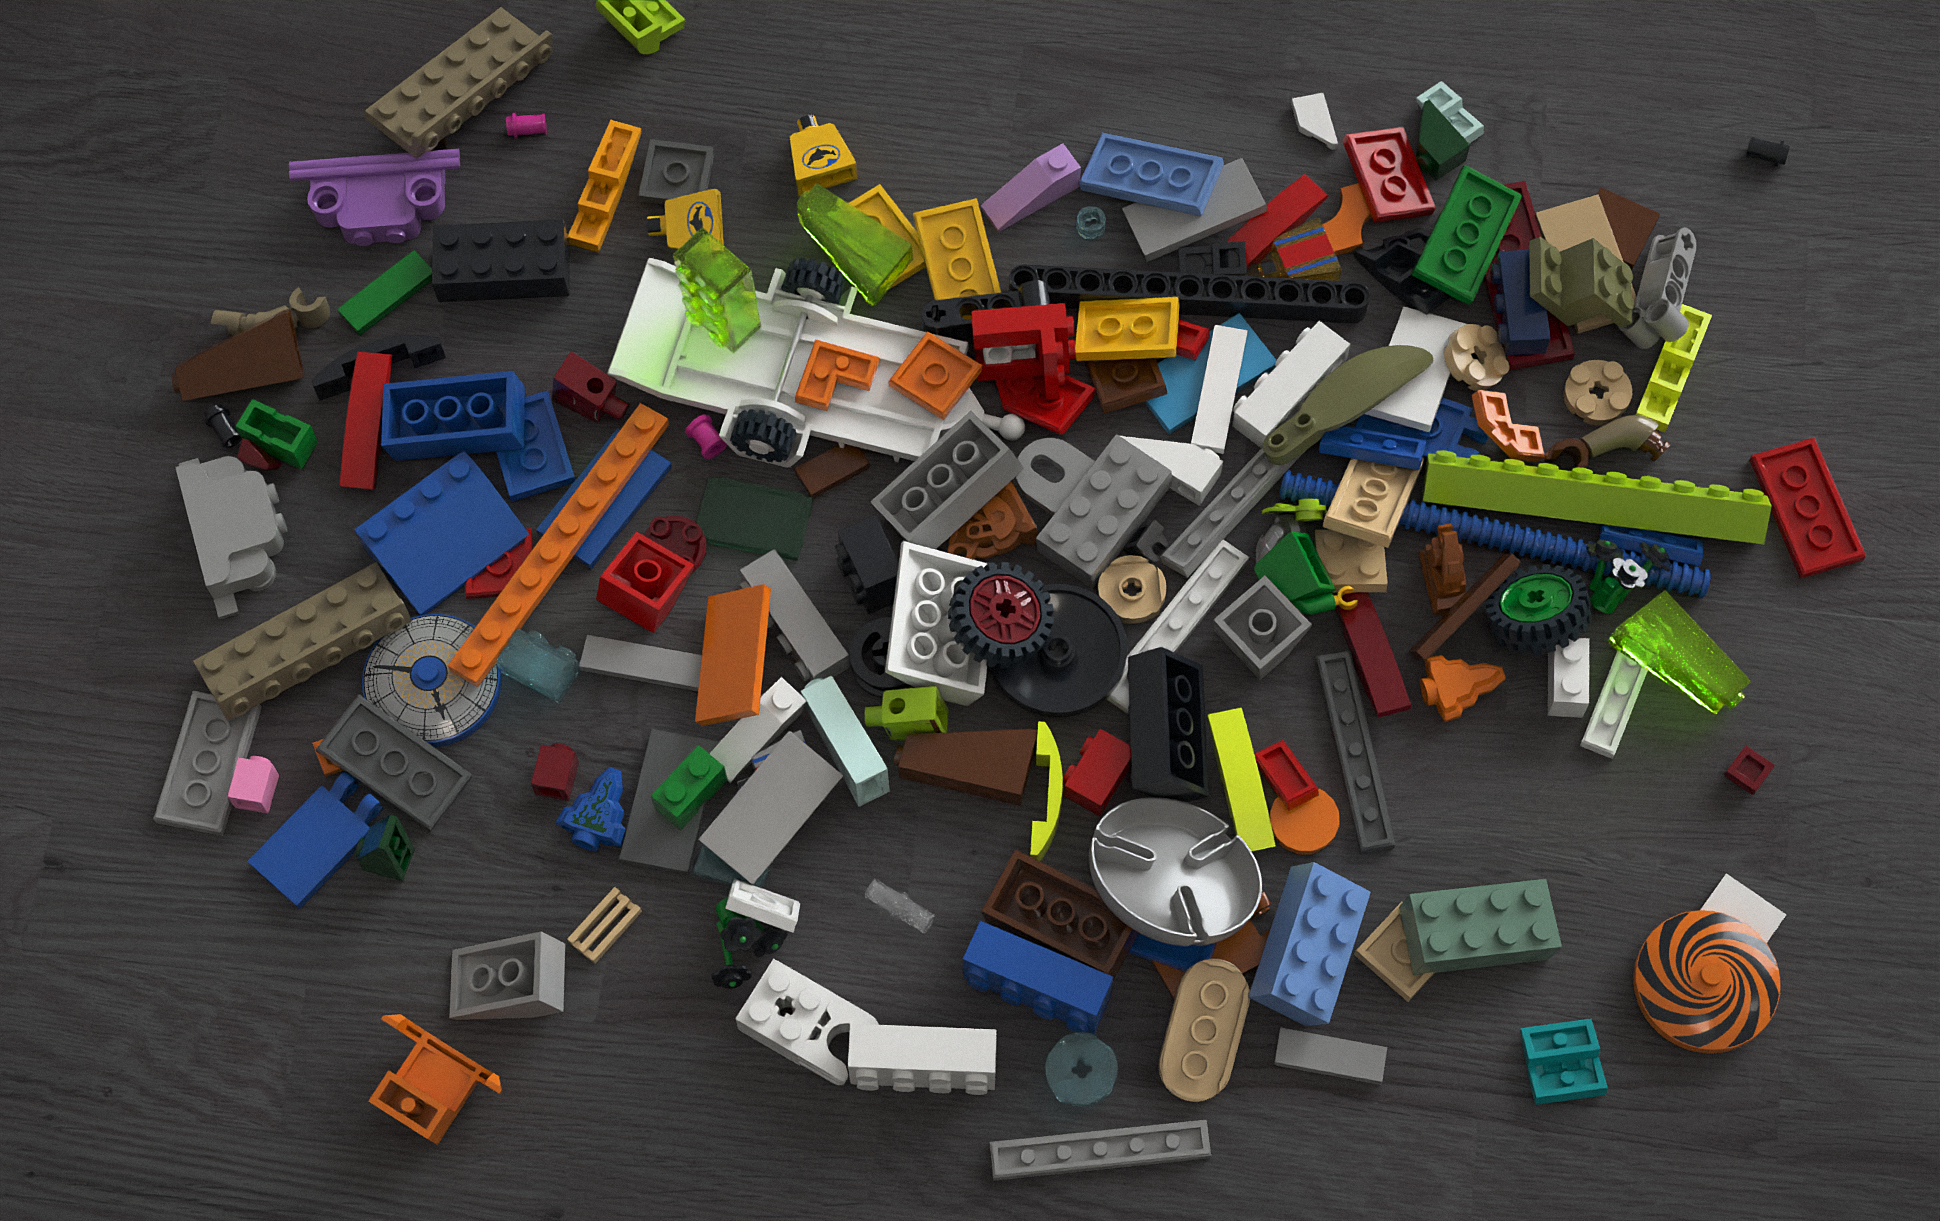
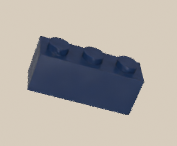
(1523, 320)

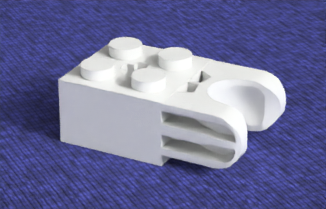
(809, 1030)

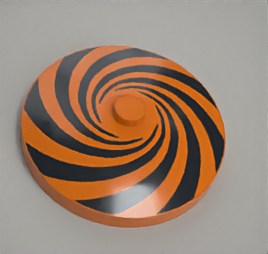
(1706, 981)

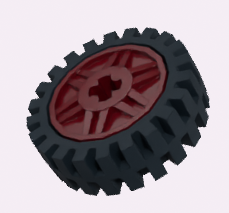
(999, 591)

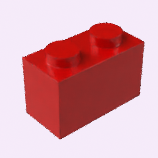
(1098, 772)

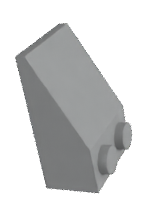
(508, 978)

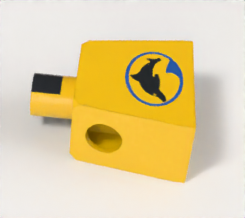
(820, 156)
(687, 216)

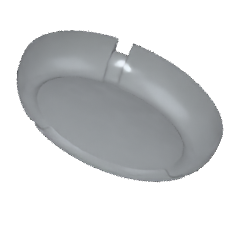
(1174, 872)

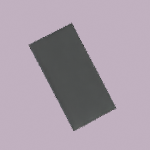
(394, 763)
(649, 836)

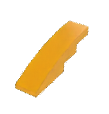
(605, 185)

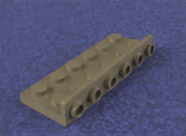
(459, 82)
(302, 641)

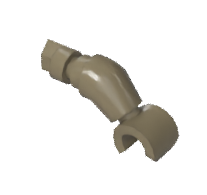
(307, 316)

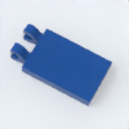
(1446, 431)
(315, 841)

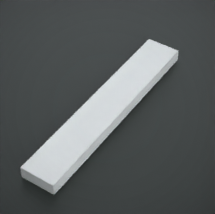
(1187, 609)

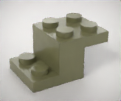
(1580, 282)

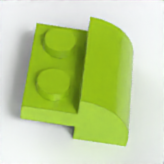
(642, 21)

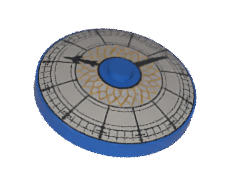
(413, 685)

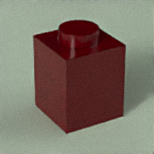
(555, 771)

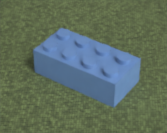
(1309, 944)

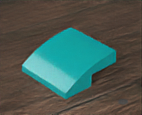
(1563, 1061)

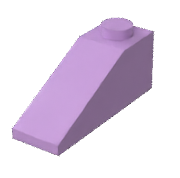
(1033, 188)

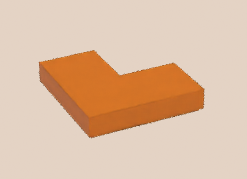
(831, 365)

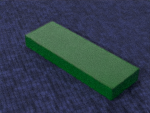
(386, 293)

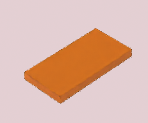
(733, 655)

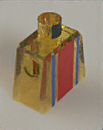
(1302, 255)

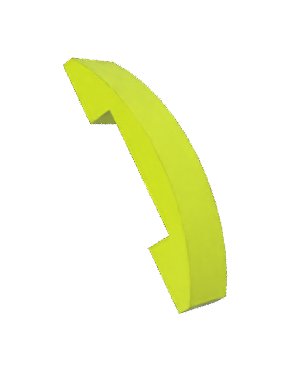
(1047, 755)

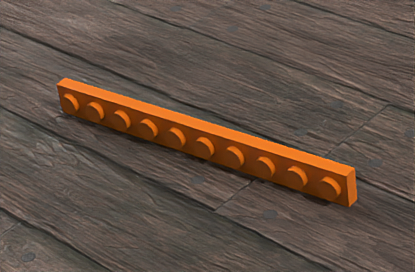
(558, 545)

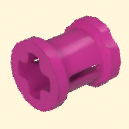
(705, 436)

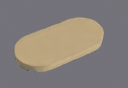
(1204, 1030)

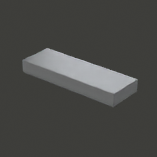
(1330, 1056)

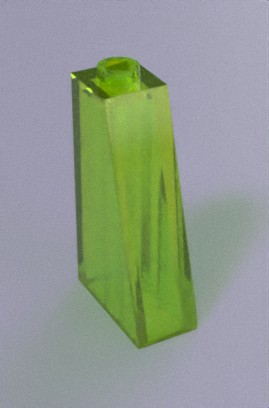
(854, 242)
(1681, 654)

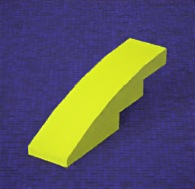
(1673, 369)
(1241, 778)

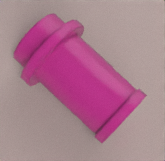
(526, 125)

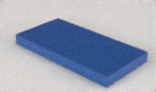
(620, 512)

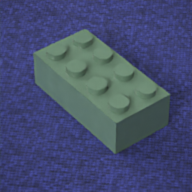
(1480, 926)

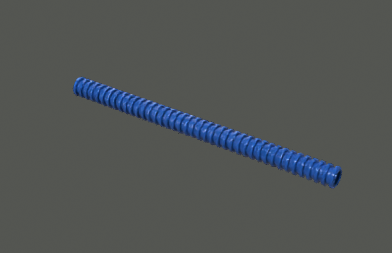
(1507, 537)

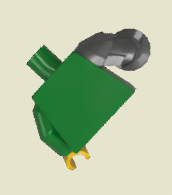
(1295, 568)

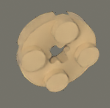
(1482, 342)
(1598, 374)
(1144, 576)

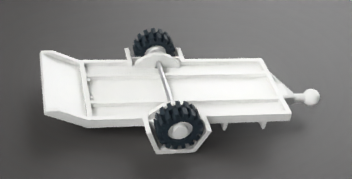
(759, 381)

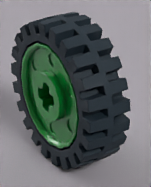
(1539, 609)

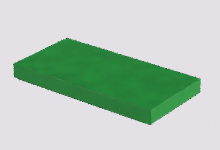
(1466, 235)

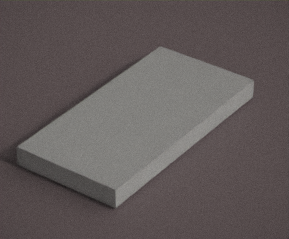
(1230, 203)
(204, 766)
(771, 807)

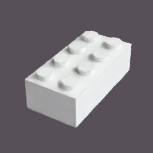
(922, 1058)

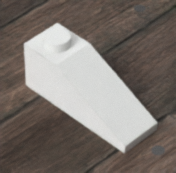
(1192, 468)
(752, 734)

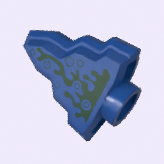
(597, 814)

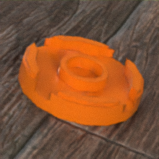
(1307, 826)

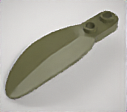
(1345, 396)

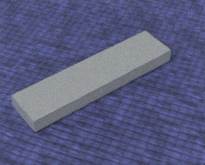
(641, 663)

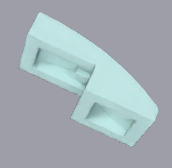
(1451, 107)

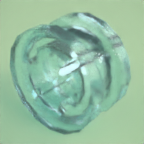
(1087, 214)

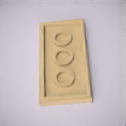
(1574, 224)
(1371, 500)

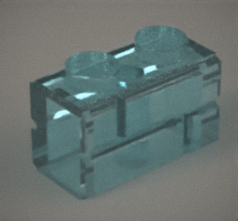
(538, 664)

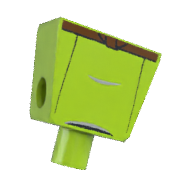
(909, 712)

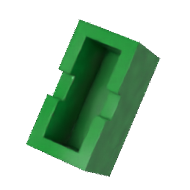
(277, 434)
(689, 787)

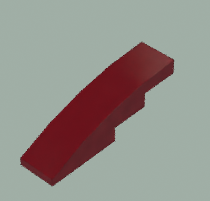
(1373, 656)

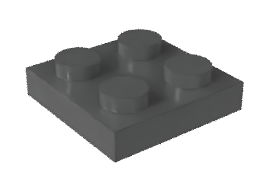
(675, 170)

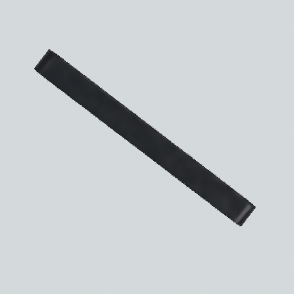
(1205, 287)

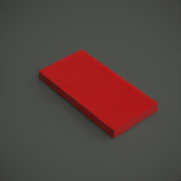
(1807, 508)

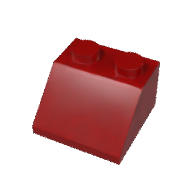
(644, 582)

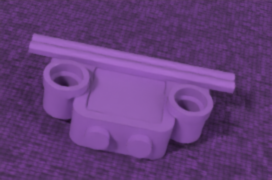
(377, 194)

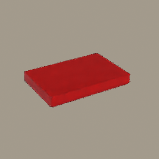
(1388, 174)

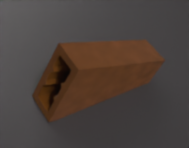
(247, 360)
(971, 762)

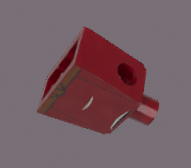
(587, 390)

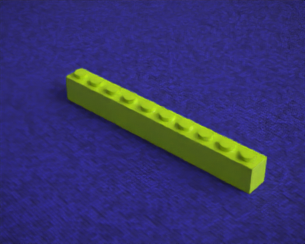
(1596, 497)

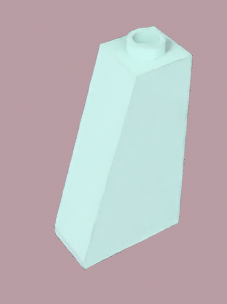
(846, 740)

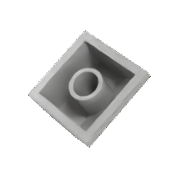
(1261, 627)

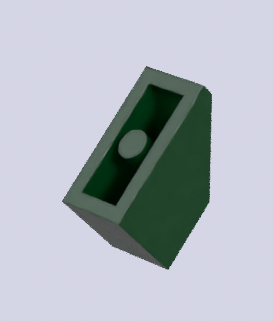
(1439, 143)

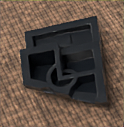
(1392, 267)

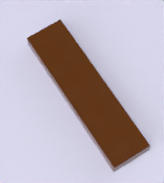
(1464, 607)

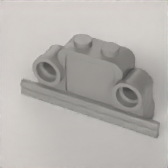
(231, 527)

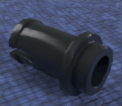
(1768, 151)
(219, 420)

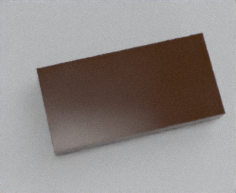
(831, 469)

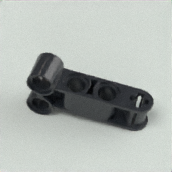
(950, 311)

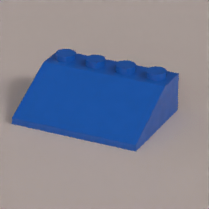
(441, 533)

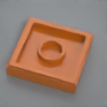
(935, 375)

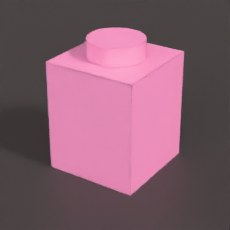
(253, 784)

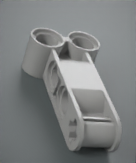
(1662, 291)

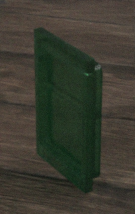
(754, 517)

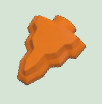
(1456, 685)

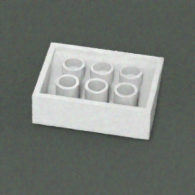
(920, 637)

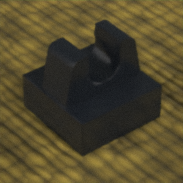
(1143, 540)

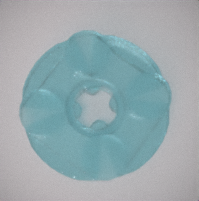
(1068, 1086)

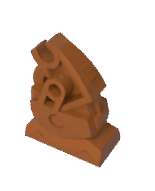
(995, 527)
(1443, 570)

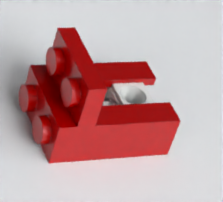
(1025, 344)

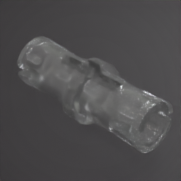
(900, 905)

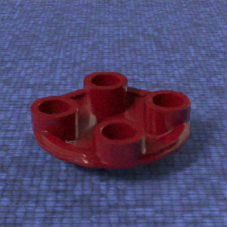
(679, 536)

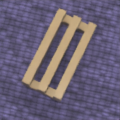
(613, 896)

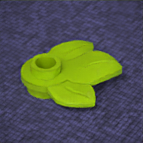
(1306, 511)

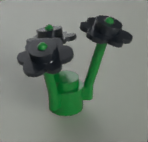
(1611, 591)
(739, 932)

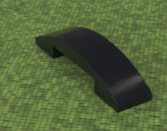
(420, 348)

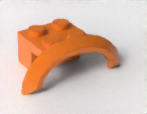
(429, 1083)

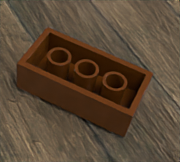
(1058, 914)

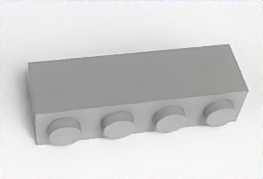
(796, 620)

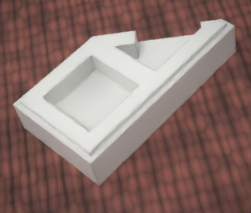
(1314, 118)

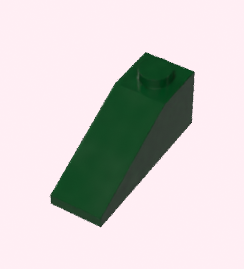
(385, 849)

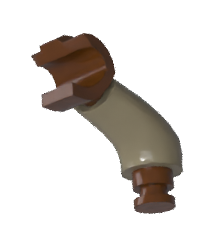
(1626, 432)

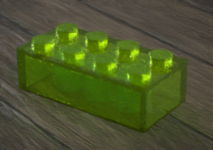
(717, 291)

